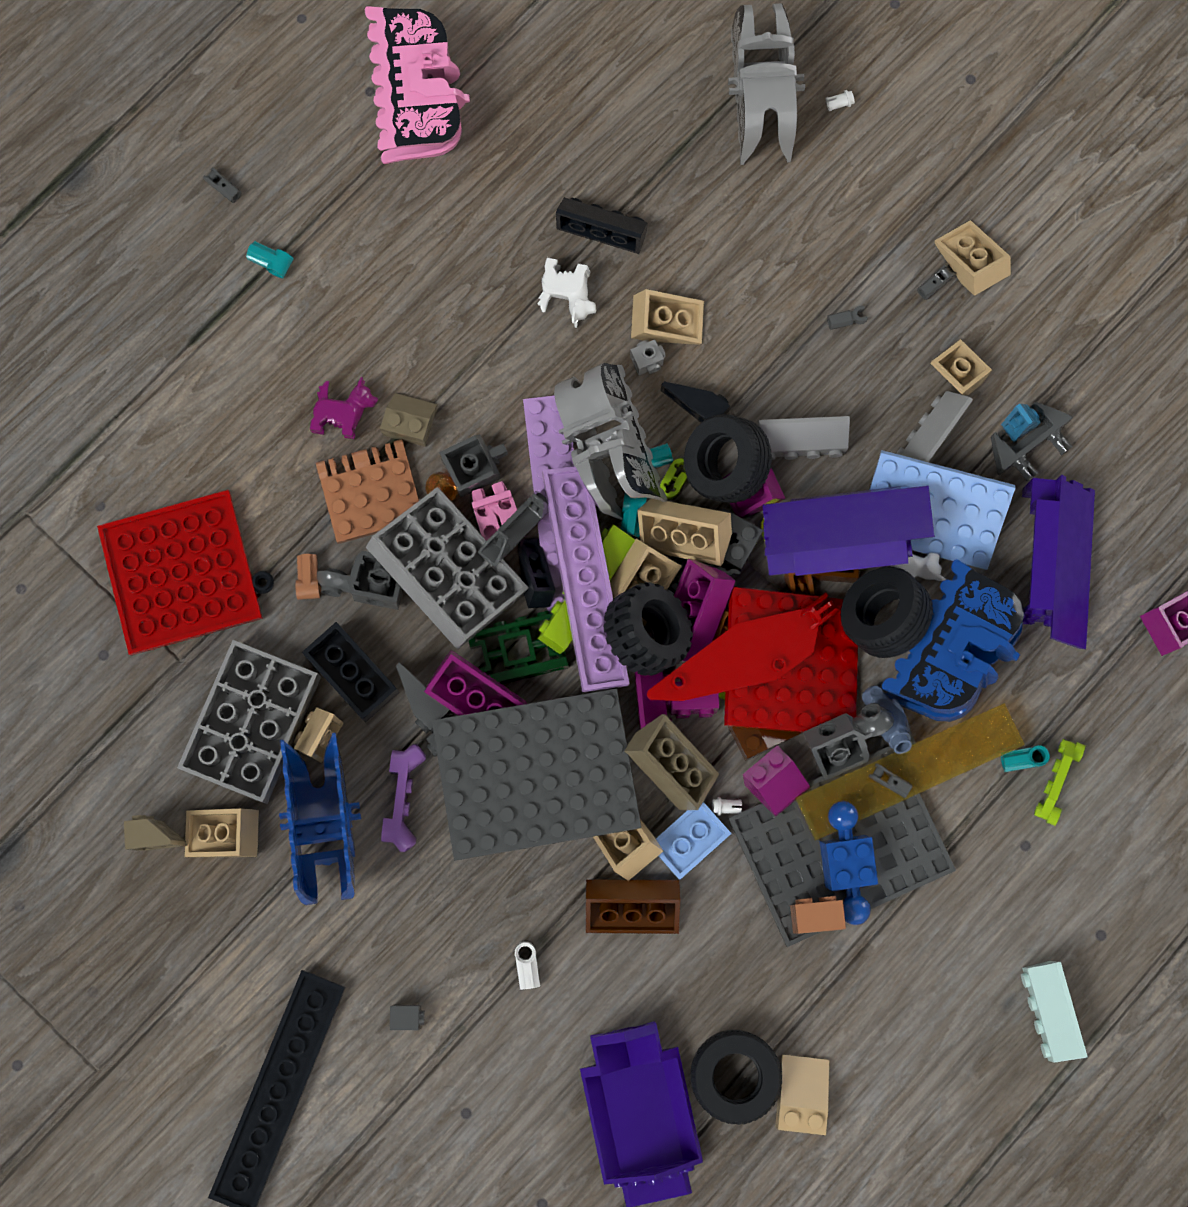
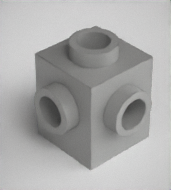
(647, 357)

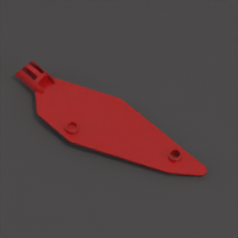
(747, 655)

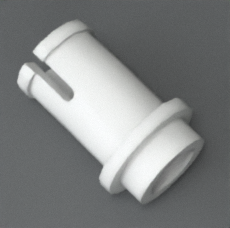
(840, 100)
(725, 806)

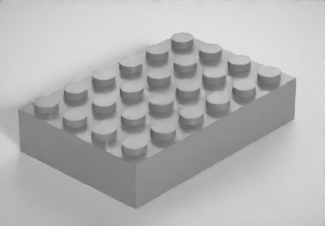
(438, 564)
(245, 717)

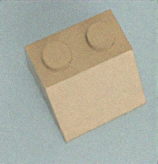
(962, 368)

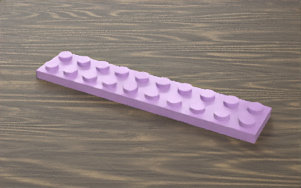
(546, 453)
(583, 577)

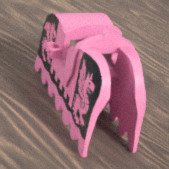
(416, 111)

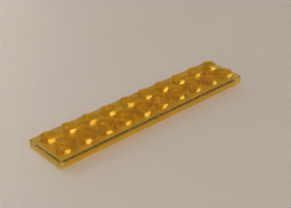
(923, 766)

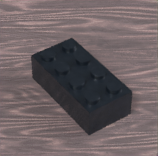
(350, 672)

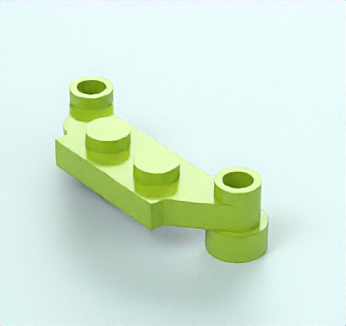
(1047, 810)

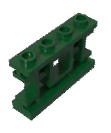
(522, 669)

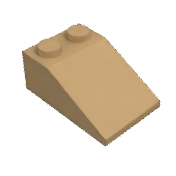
(974, 257)
(667, 318)
(317, 733)
(221, 833)
(629, 850)
(803, 1095)

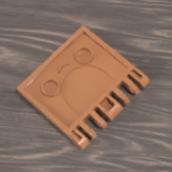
(370, 495)

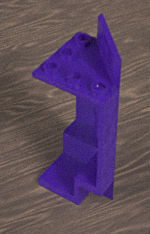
(846, 530)
(1061, 557)
(641, 1115)

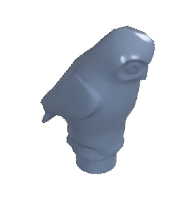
(899, 735)

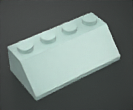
(1053, 1012)

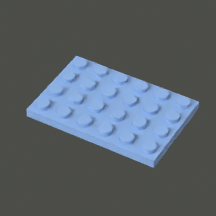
(964, 507)

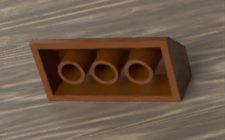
(633, 906)

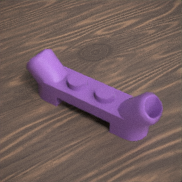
(394, 829)

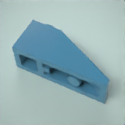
(1020, 421)

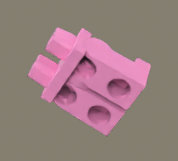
(492, 508)

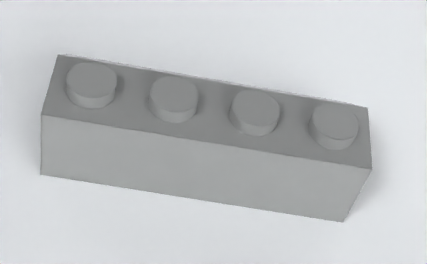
(935, 426)
(807, 436)

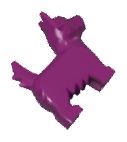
(341, 413)

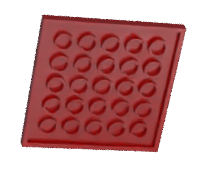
(179, 572)
(811, 691)

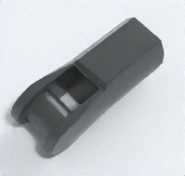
(223, 186)
(934, 283)
(893, 783)

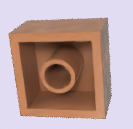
(818, 916)

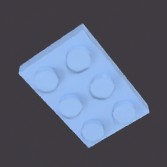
(691, 839)

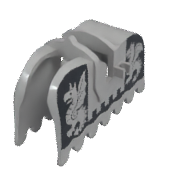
(764, 84)
(595, 402)

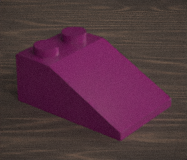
(1168, 624)

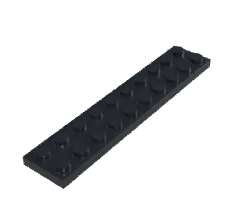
(277, 1091)

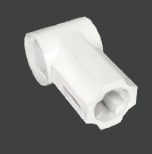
(527, 968)

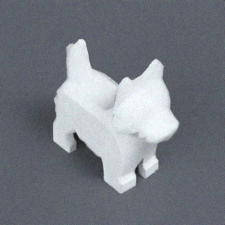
(568, 287)
(923, 567)

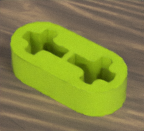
(670, 475)

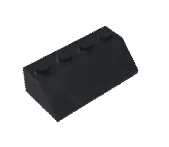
(601, 225)

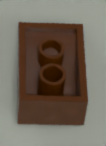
(757, 741)

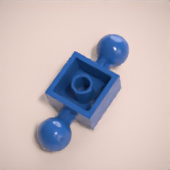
(849, 862)

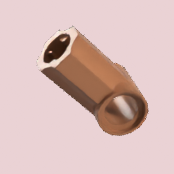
(307, 583)

